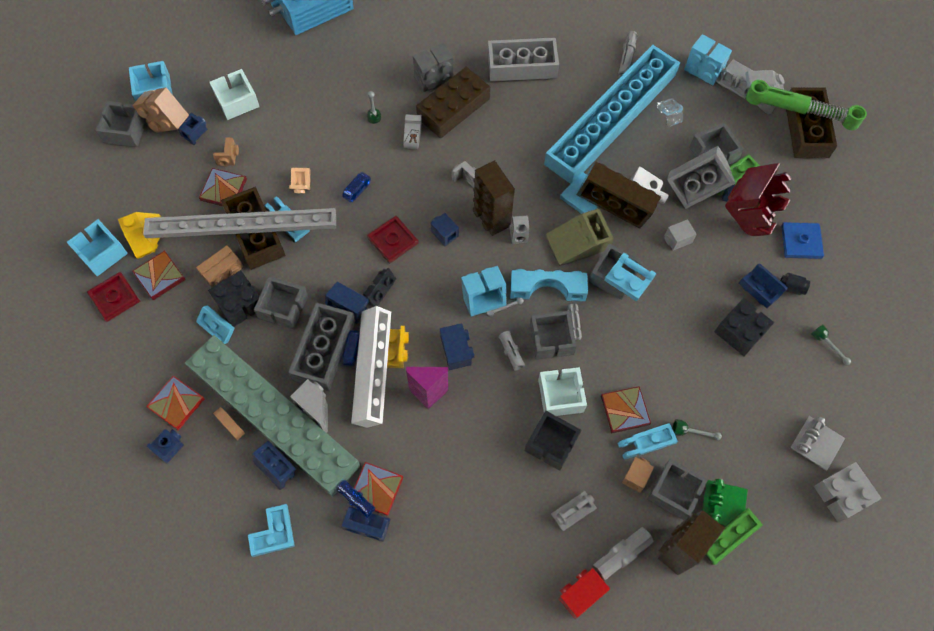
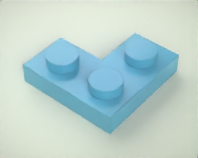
(277, 537)

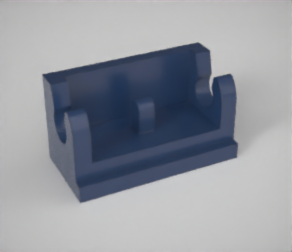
(346, 299)
(273, 464)
(372, 527)

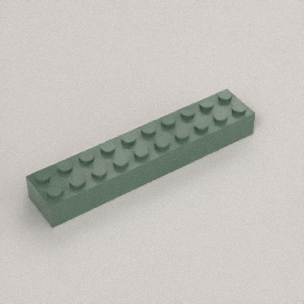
(273, 415)

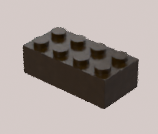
(453, 102)
(811, 134)
(618, 195)
(493, 198)
(257, 247)
(690, 542)

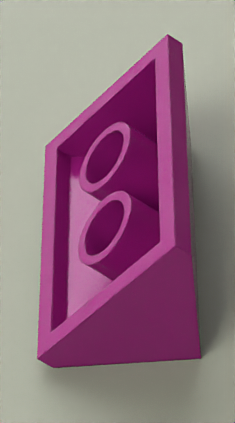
(427, 383)

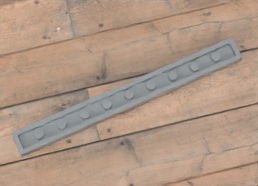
(240, 223)

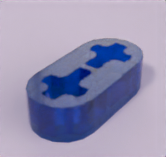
(356, 187)
(351, 348)

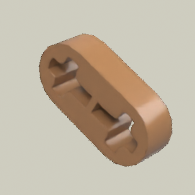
(229, 423)

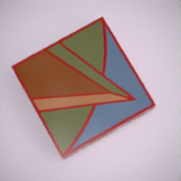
(175, 402)
(379, 487)

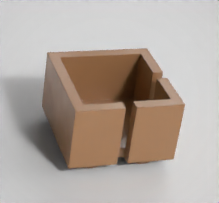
(160, 110)

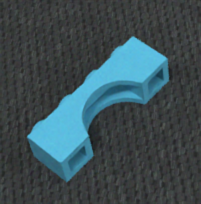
(572, 284)

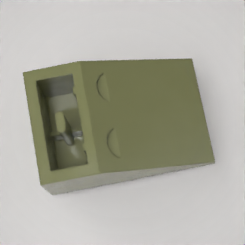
(580, 237)

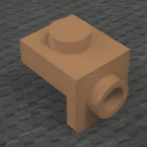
(229, 155)

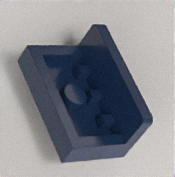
(763, 285)

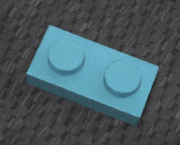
(215, 324)

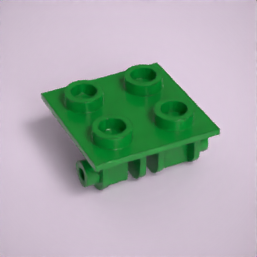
(724, 501)

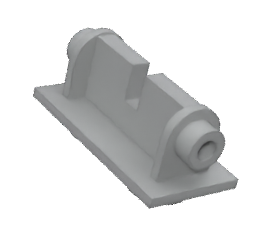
(574, 510)

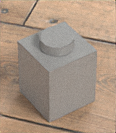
(680, 235)

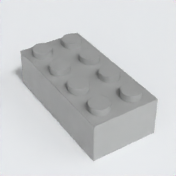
(523, 59)

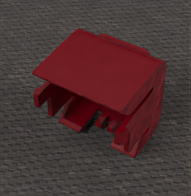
(758, 190)

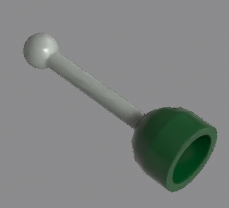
(373, 111)
(822, 334)
(681, 428)

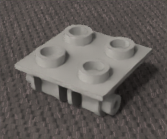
(734, 78)
(817, 442)

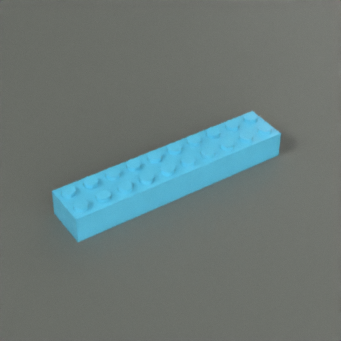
(611, 114)

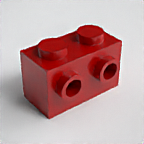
(583, 593)

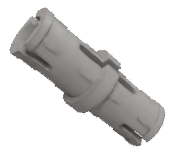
(511, 350)

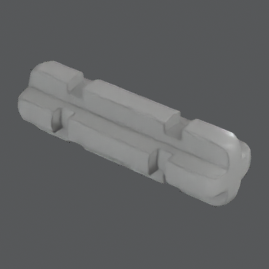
(573, 308)

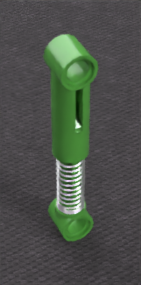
(762, 93)

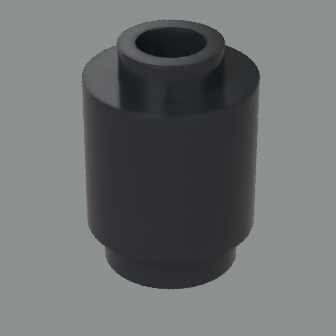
(795, 283)

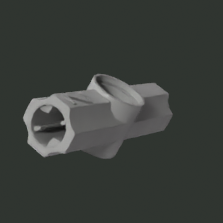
(623, 553)

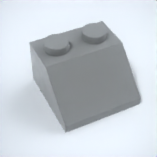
(312, 403)

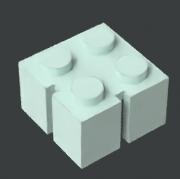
(235, 100)
(561, 395)

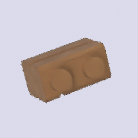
(219, 266)

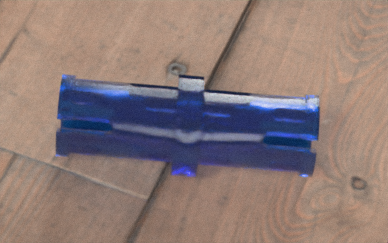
(356, 498)

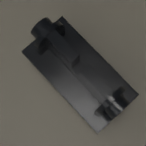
(383, 282)

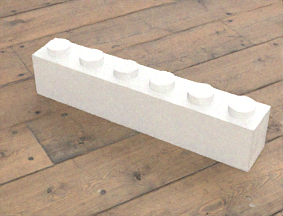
(371, 367)

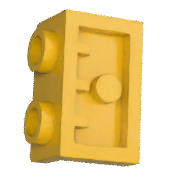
(396, 351)

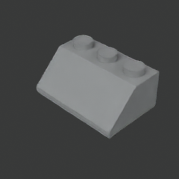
(701, 177)

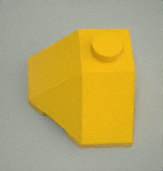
(133, 230)

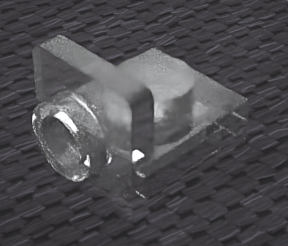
(672, 111)

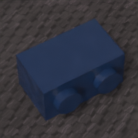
(456, 347)

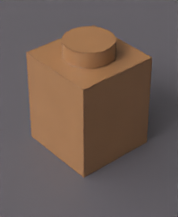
(638, 474)

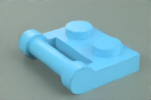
(626, 281)

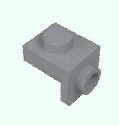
(464, 170)

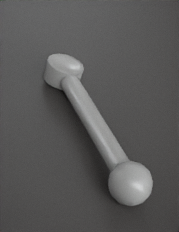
(520, 301)

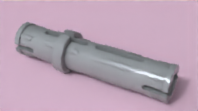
(628, 49)

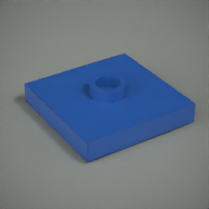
(802, 240)

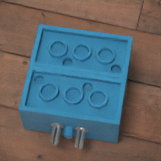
(306, 14)

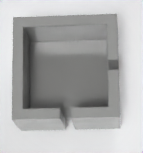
(851, 489)

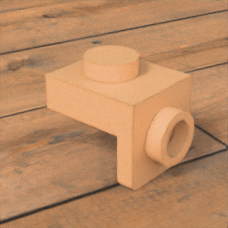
(300, 180)

